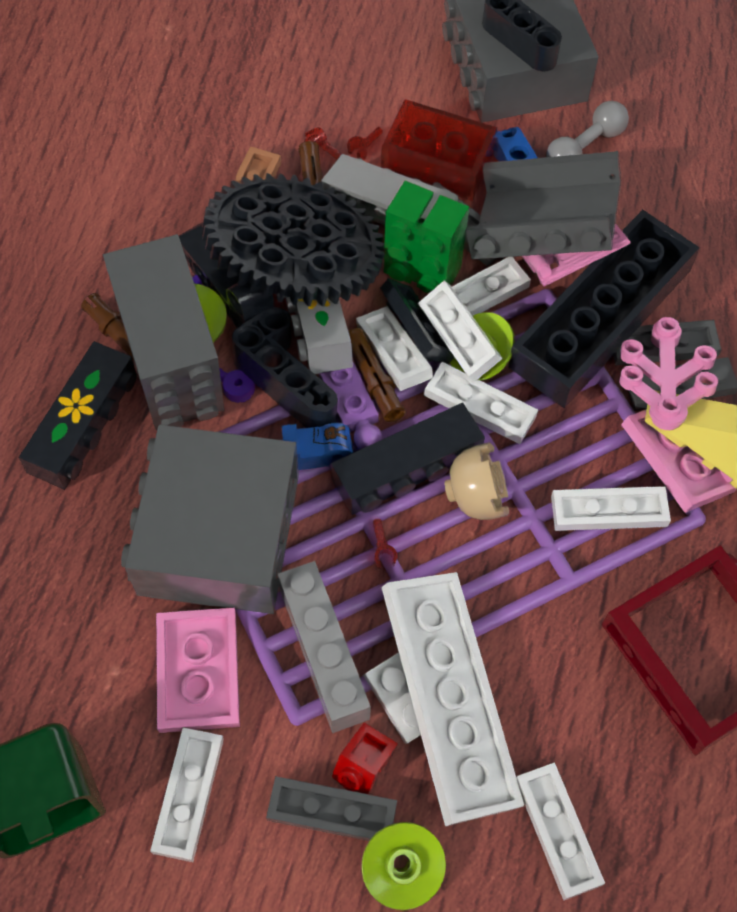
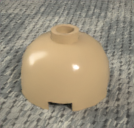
(478, 484)

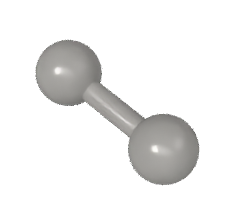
(608, 120)

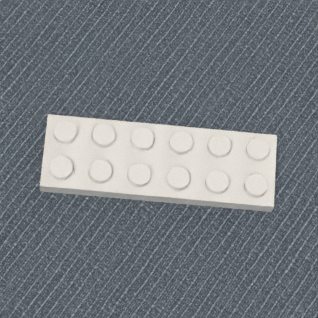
(452, 698)

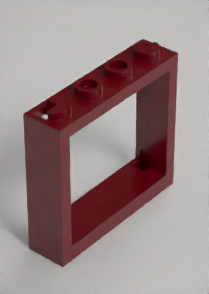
(650, 667)

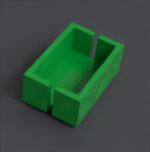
(428, 250)

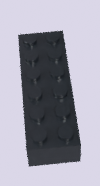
(602, 309)

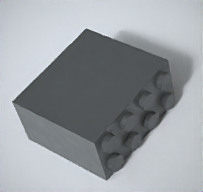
(502, 82)
(166, 331)
(212, 519)

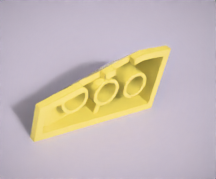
(710, 432)

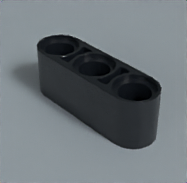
(523, 32)

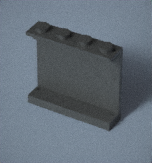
(548, 206)

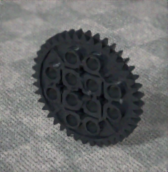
(293, 239)

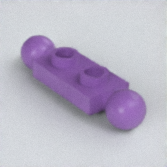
(354, 405)

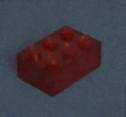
(438, 148)

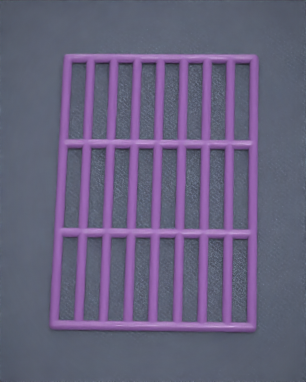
(531, 519)

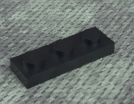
(414, 321)

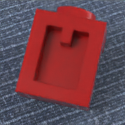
(363, 759)

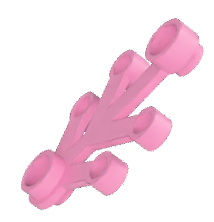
(666, 408)

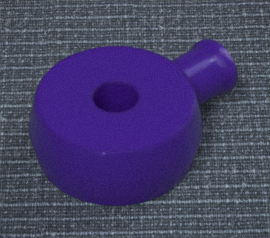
(231, 386)

